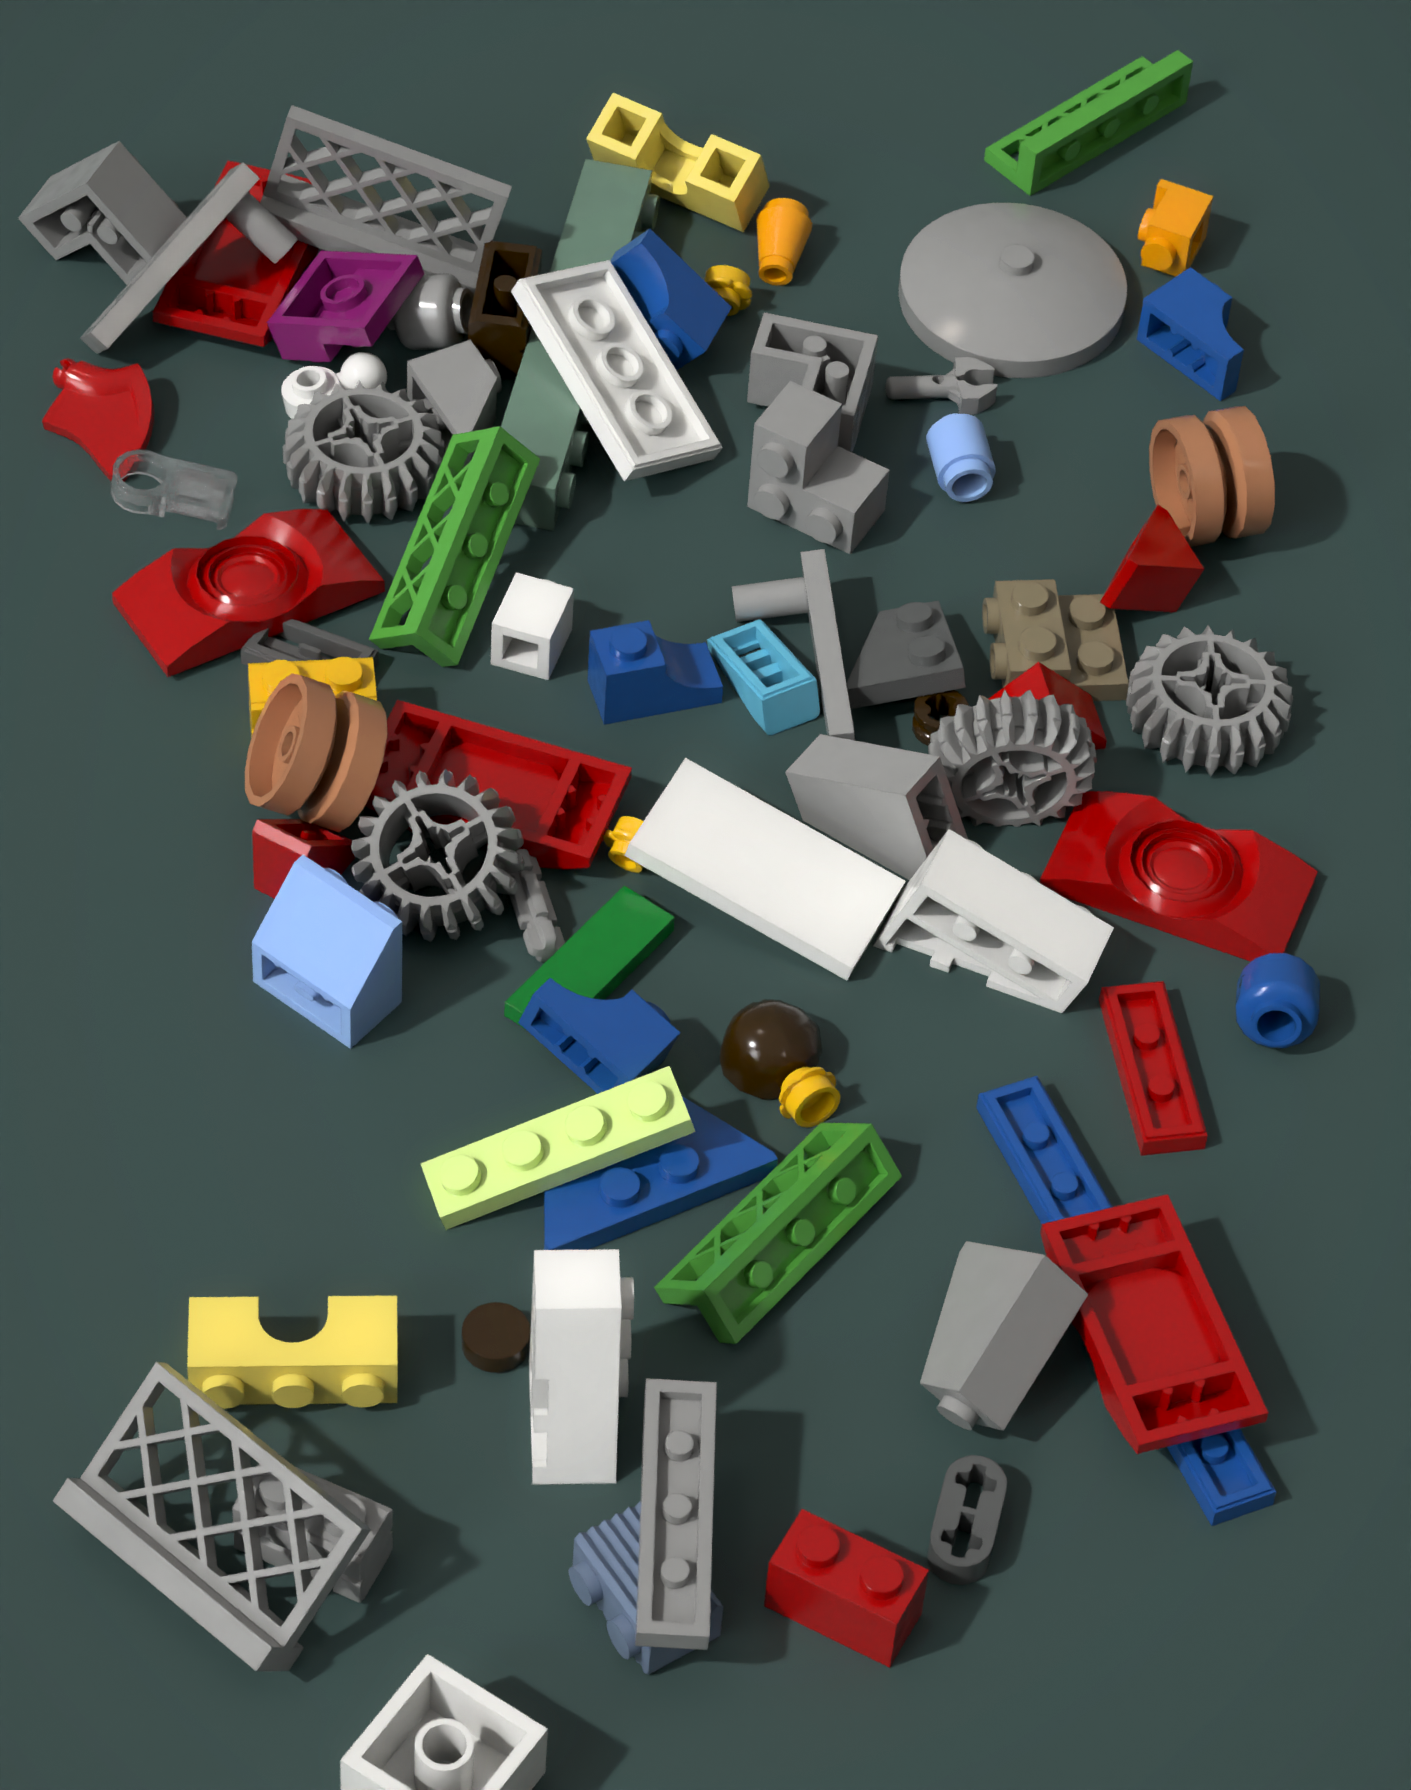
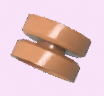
(1213, 474)
(315, 752)

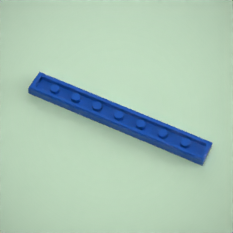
(1062, 1185)

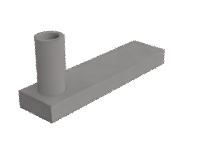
(226, 200)
(812, 596)
(676, 1514)

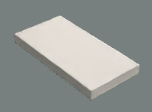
(616, 370)
(765, 868)

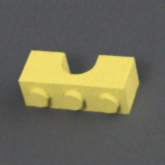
(713, 180)
(343, 1364)

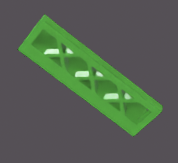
(1091, 122)
(462, 545)
(782, 1228)

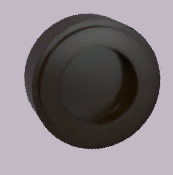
(495, 1337)

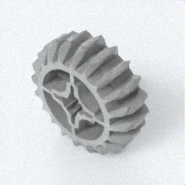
(363, 451)
(1209, 700)
(1015, 759)
(460, 844)

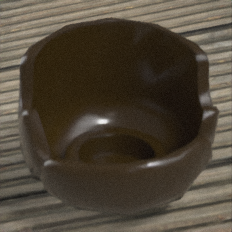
(767, 1045)

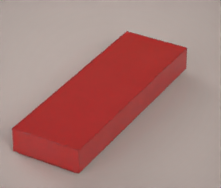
(1152, 1068)

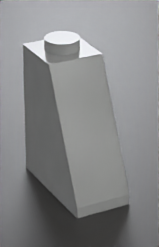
(876, 799)
(996, 1332)

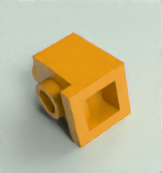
(1174, 228)

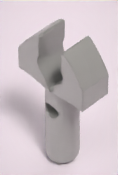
(967, 384)

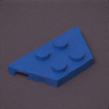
(654, 1184)

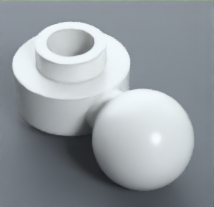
(302, 383)

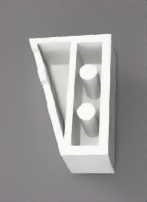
(996, 922)
(578, 1364)

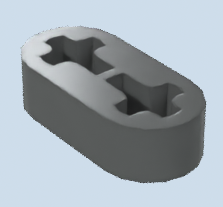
(954, 1516)

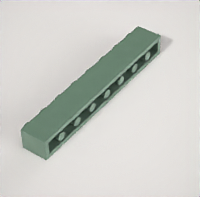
(606, 213)

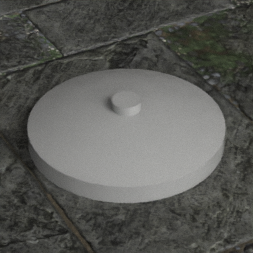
(1013, 289)

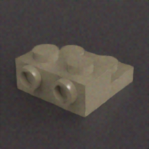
(1063, 632)

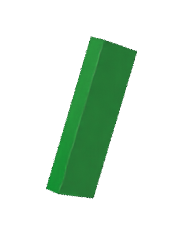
(600, 951)

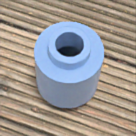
(961, 456)

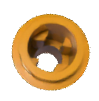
(781, 237)

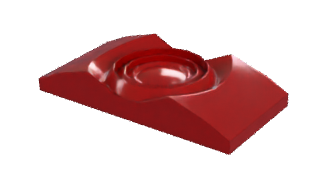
(230, 283)
(215, 598)
(556, 794)
(1179, 876)
(1153, 1326)

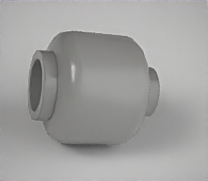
(434, 313)

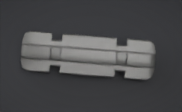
(535, 911)

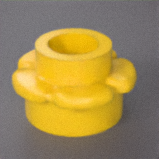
(731, 285)
(619, 840)
(809, 1096)

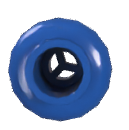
(1278, 1000)

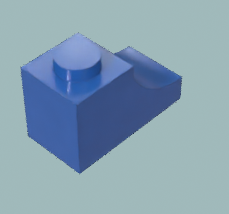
(671, 297)
(1188, 330)
(646, 676)
(597, 1037)

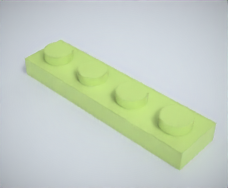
(557, 1147)

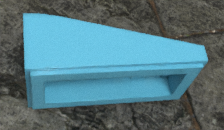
(769, 681)

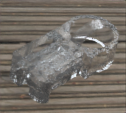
(183, 487)

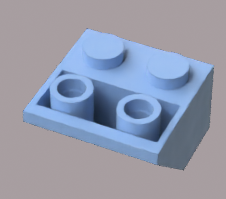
(330, 953)

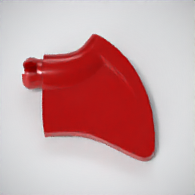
(102, 410)

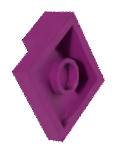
(342, 302)

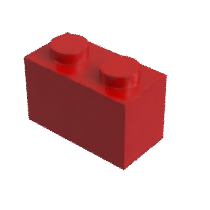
(845, 1587)

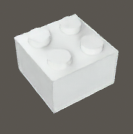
(446, 1737)

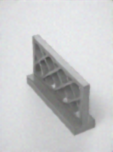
(337, 223)
(192, 1576)

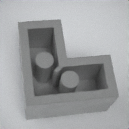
(105, 204)
(818, 357)
(805, 475)

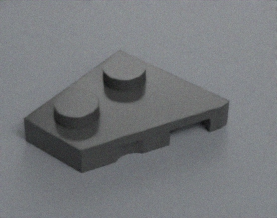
(906, 657)

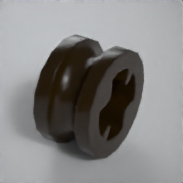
(934, 704)

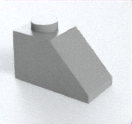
(456, 388)

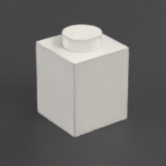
(532, 626)

